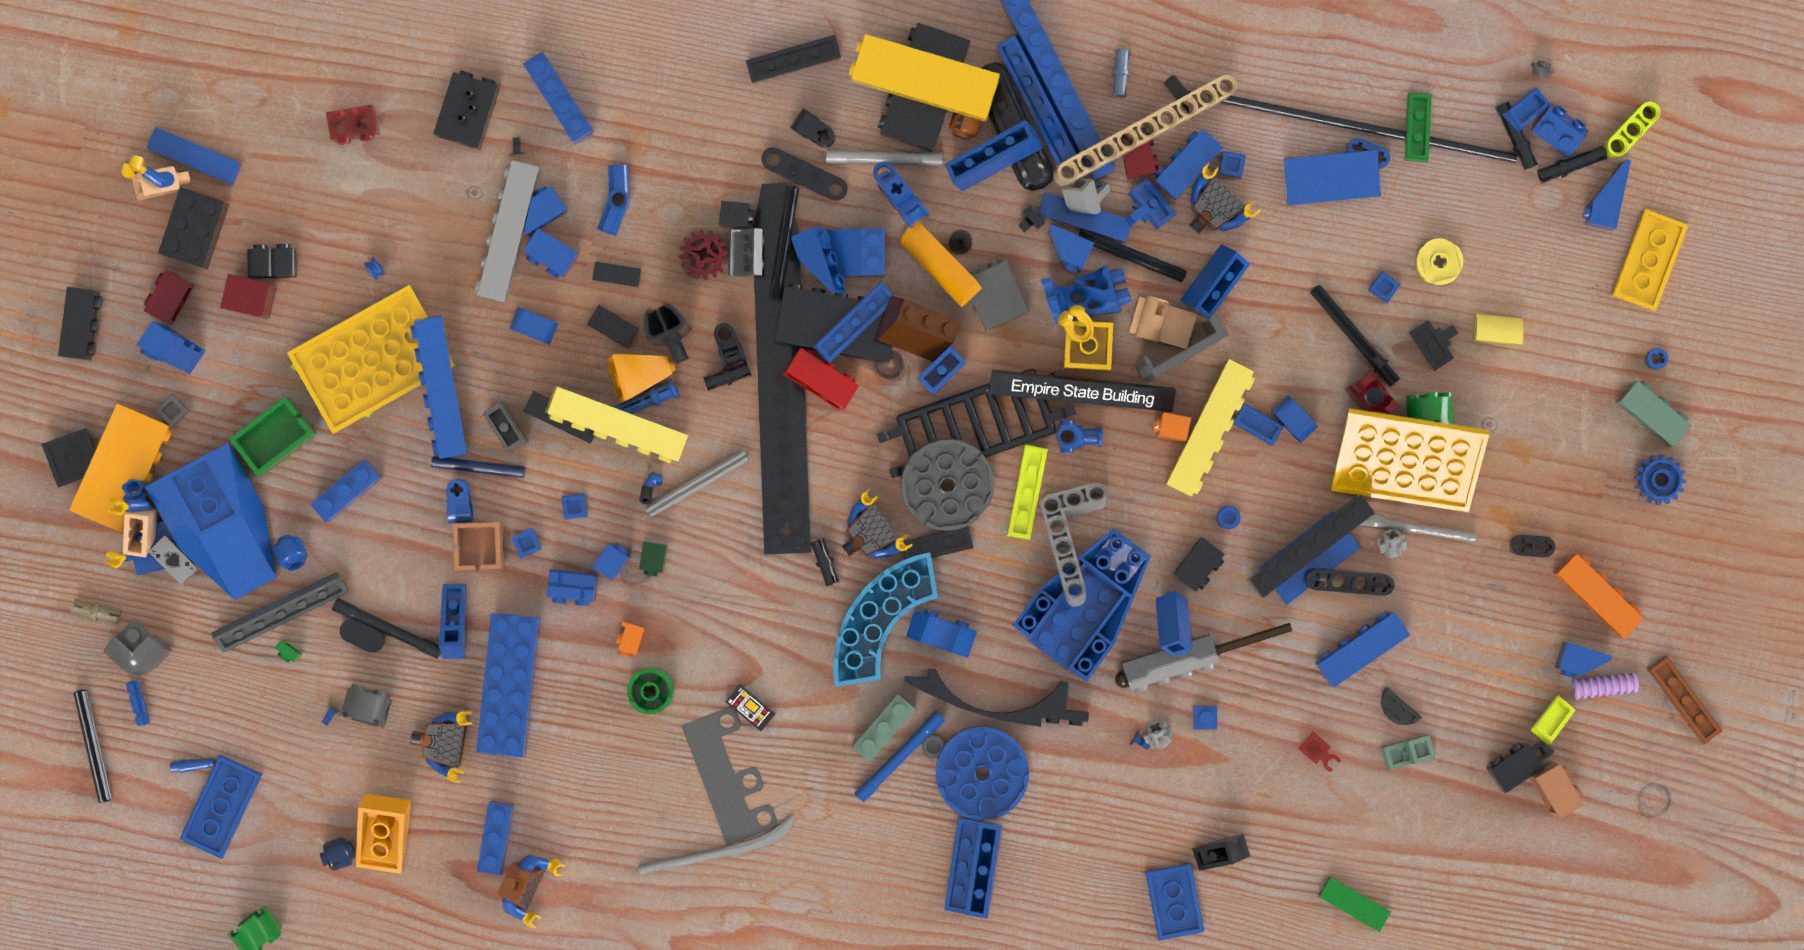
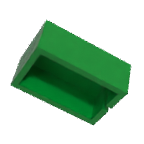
(273, 436)

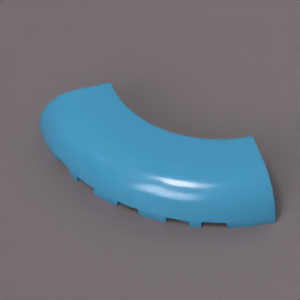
(874, 615)

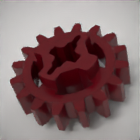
(707, 244)

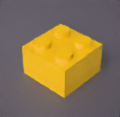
(1092, 354)

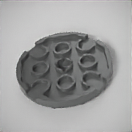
(952, 507)

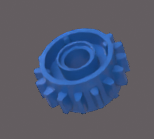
(1672, 477)

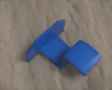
(328, 716)
(1140, 741)

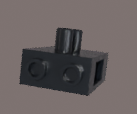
(467, 110)

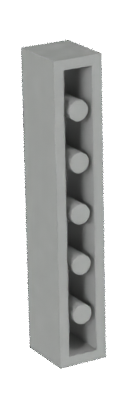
(508, 231)

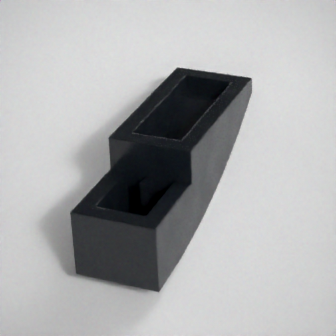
(537, 406)

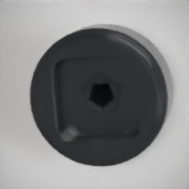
(960, 241)

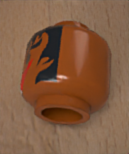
(964, 126)

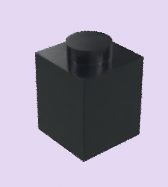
(735, 214)

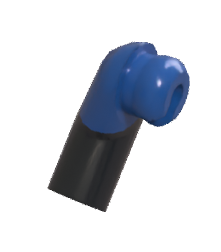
(647, 488)

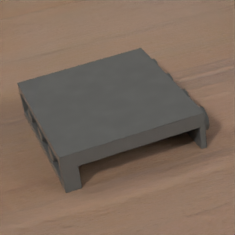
(1215, 332)

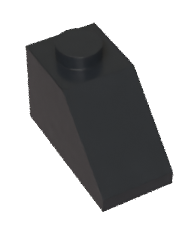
(1221, 852)

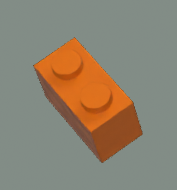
(1172, 427)

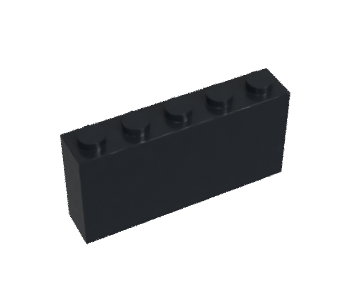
(916, 121)
(811, 314)

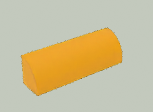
(940, 264)

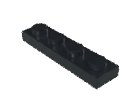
(793, 59)

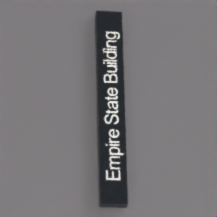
(1082, 390)

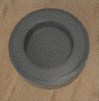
(933, 746)

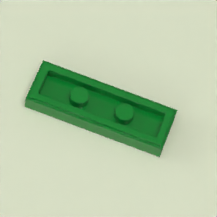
(1417, 127)
(1354, 904)

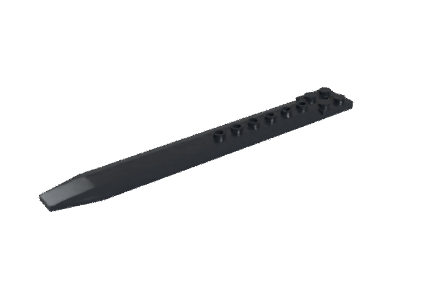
(780, 399)

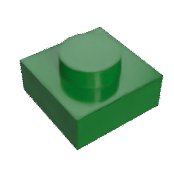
(287, 651)

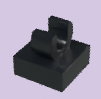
(1032, 219)

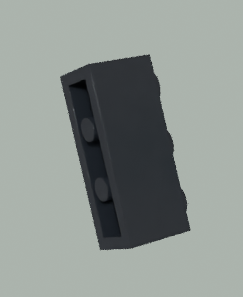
(79, 323)

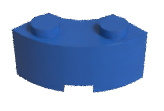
(941, 633)

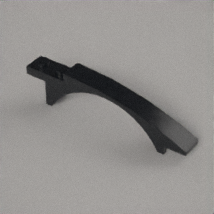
(1051, 707)

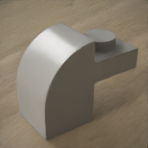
(1085, 195)

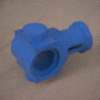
(1078, 436)

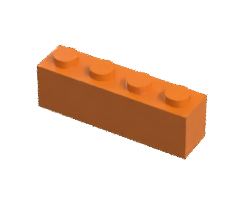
(1598, 595)

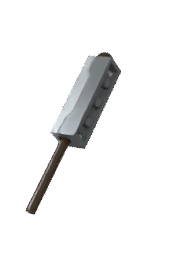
(1161, 665)

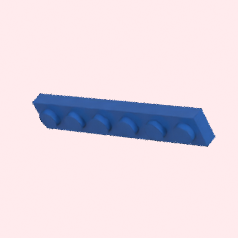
(1037, 99)

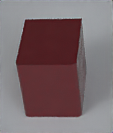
(248, 296)

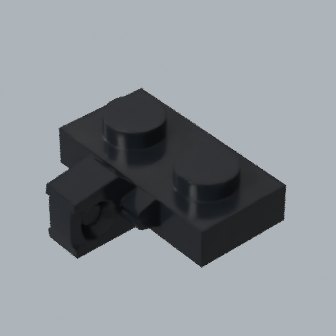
(1433, 343)

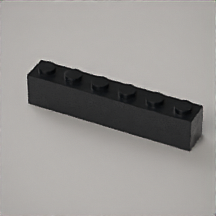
(1310, 546)

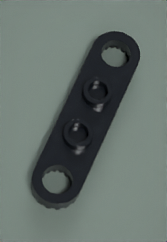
(804, 174)

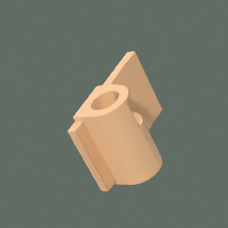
(1163, 323)

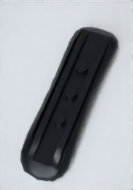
(1007, 111)

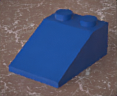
(859, 251)

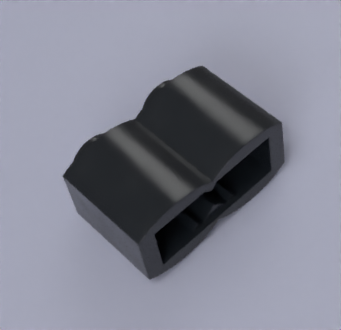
(272, 262)

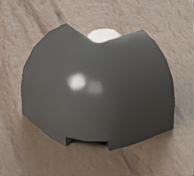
(137, 649)

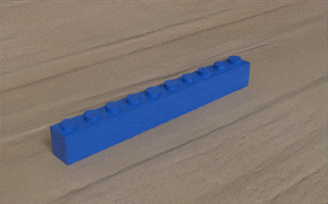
(1055, 80)

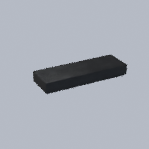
(939, 543)

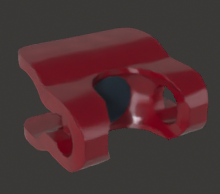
(1371, 395)

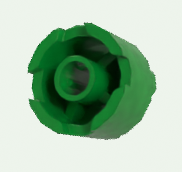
(1431, 407)
(637, 693)
(256, 930)

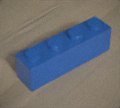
(558, 98)
(993, 155)
(1362, 649)

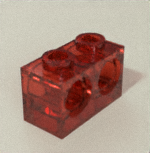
(352, 118)

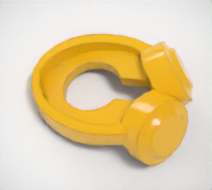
(1065, 320)

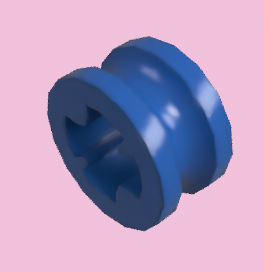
(374, 268)
(1650, 364)

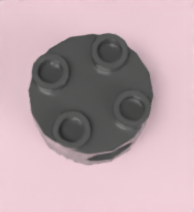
(365, 706)

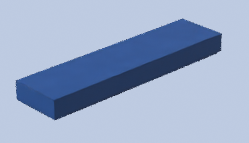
(194, 156)
(1101, 223)
(854, 323)

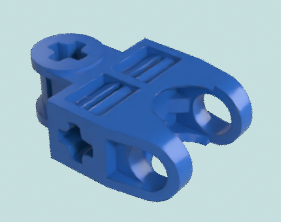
(899, 194)

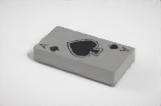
(173, 559)

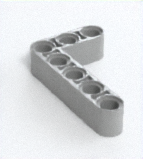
(1063, 538)

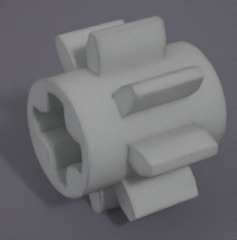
(1392, 543)
(1158, 734)

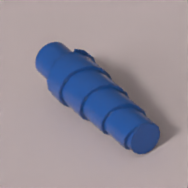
(191, 765)

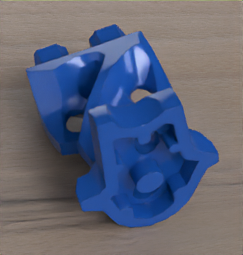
(1096, 300)

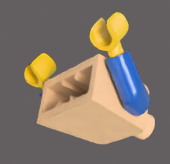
(152, 182)
(138, 530)

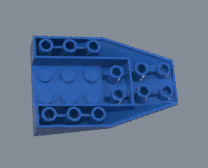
(217, 520)

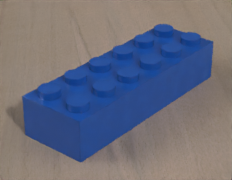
(508, 684)

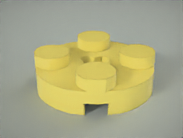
(1446, 250)

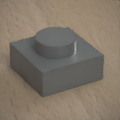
(172, 410)

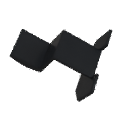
(516, 146)

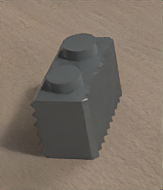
(505, 427)

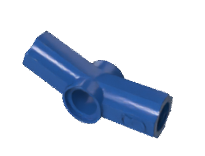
(618, 184)

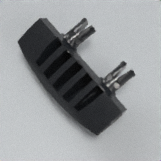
(667, 327)

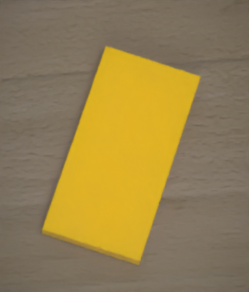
(1649, 260)

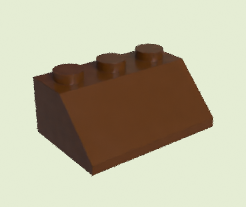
(917, 329)

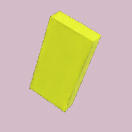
(1553, 720)

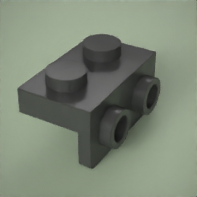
(745, 252)

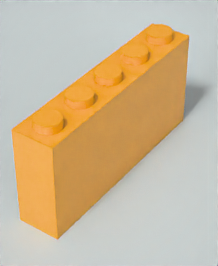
(123, 454)

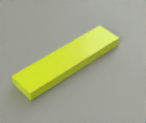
(1027, 492)

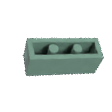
(1654, 413)
(883, 727)

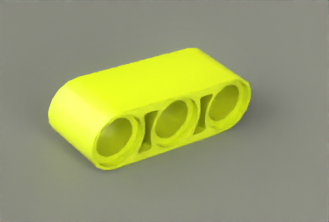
(1641, 124)

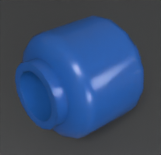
(290, 552)

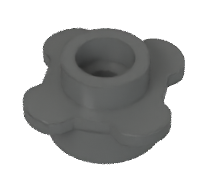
(1542, 69)

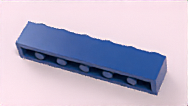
(440, 386)

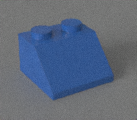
(1069, 248)

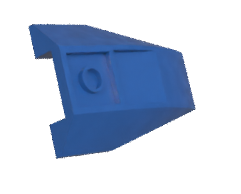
(1085, 634)

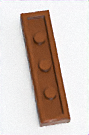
(1684, 700)

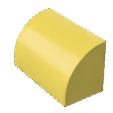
(1498, 329)

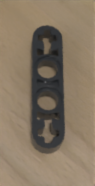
(1349, 581)

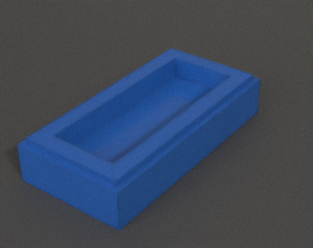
(1526, 109)
(1258, 424)

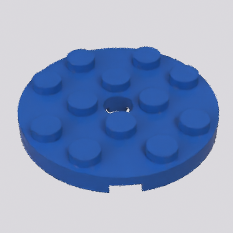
(986, 797)

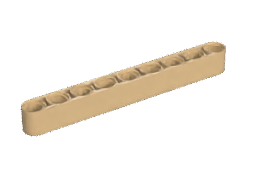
(1154, 124)

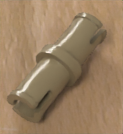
(95, 611)

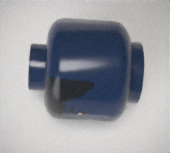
(337, 854)

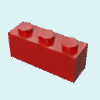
(821, 378)

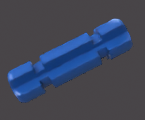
(138, 703)

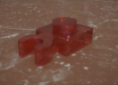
(1316, 749)

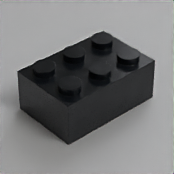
(193, 228)

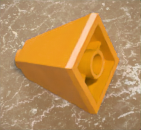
(637, 373)

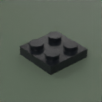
(69, 456)

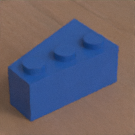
(167, 345)

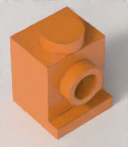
(630, 639)

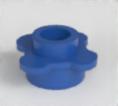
(134, 485)

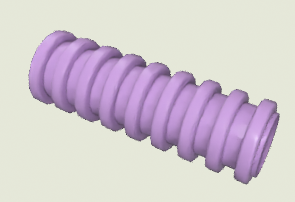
(1605, 686)

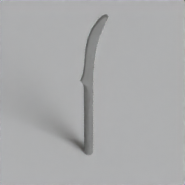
(1381, 522)
(730, 851)

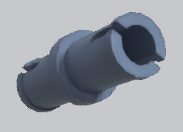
(1121, 73)

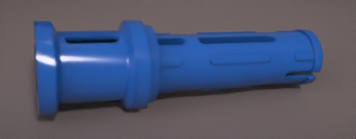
(653, 397)

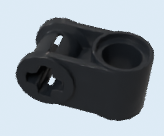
(810, 126)
(729, 347)

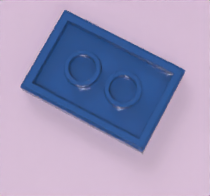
(1174, 901)

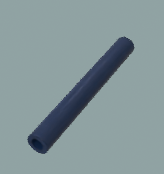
(478, 467)

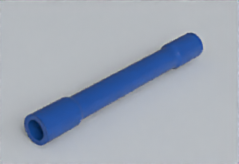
(926, 729)

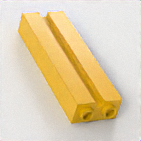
(924, 77)

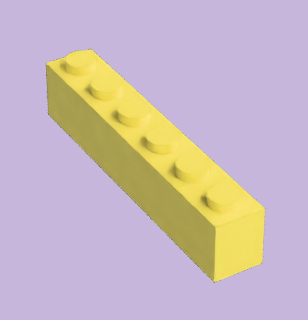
(616, 424)
(1209, 428)

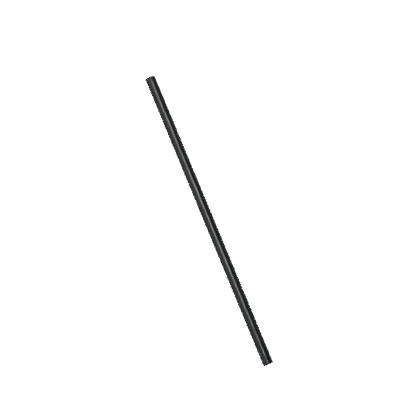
(1367, 128)

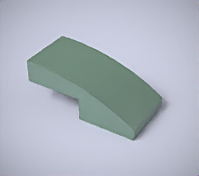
(1408, 752)

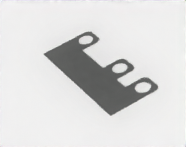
(722, 785)

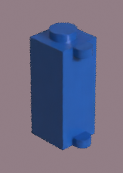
(1173, 623)

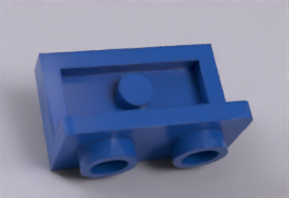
(1560, 130)

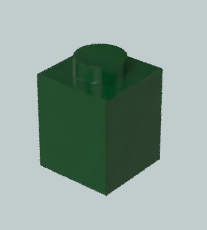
(653, 558)

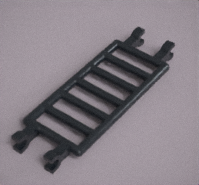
(967, 397)

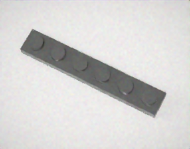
(280, 612)

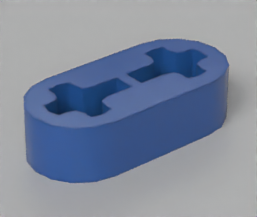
(1366, 145)

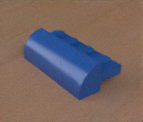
(973, 867)

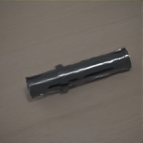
(1519, 141)
(1577, 162)

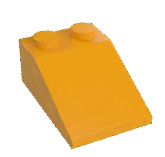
(382, 833)

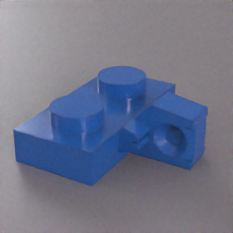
(1149, 206)

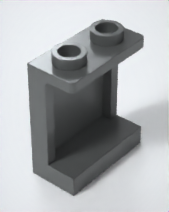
(999, 297)

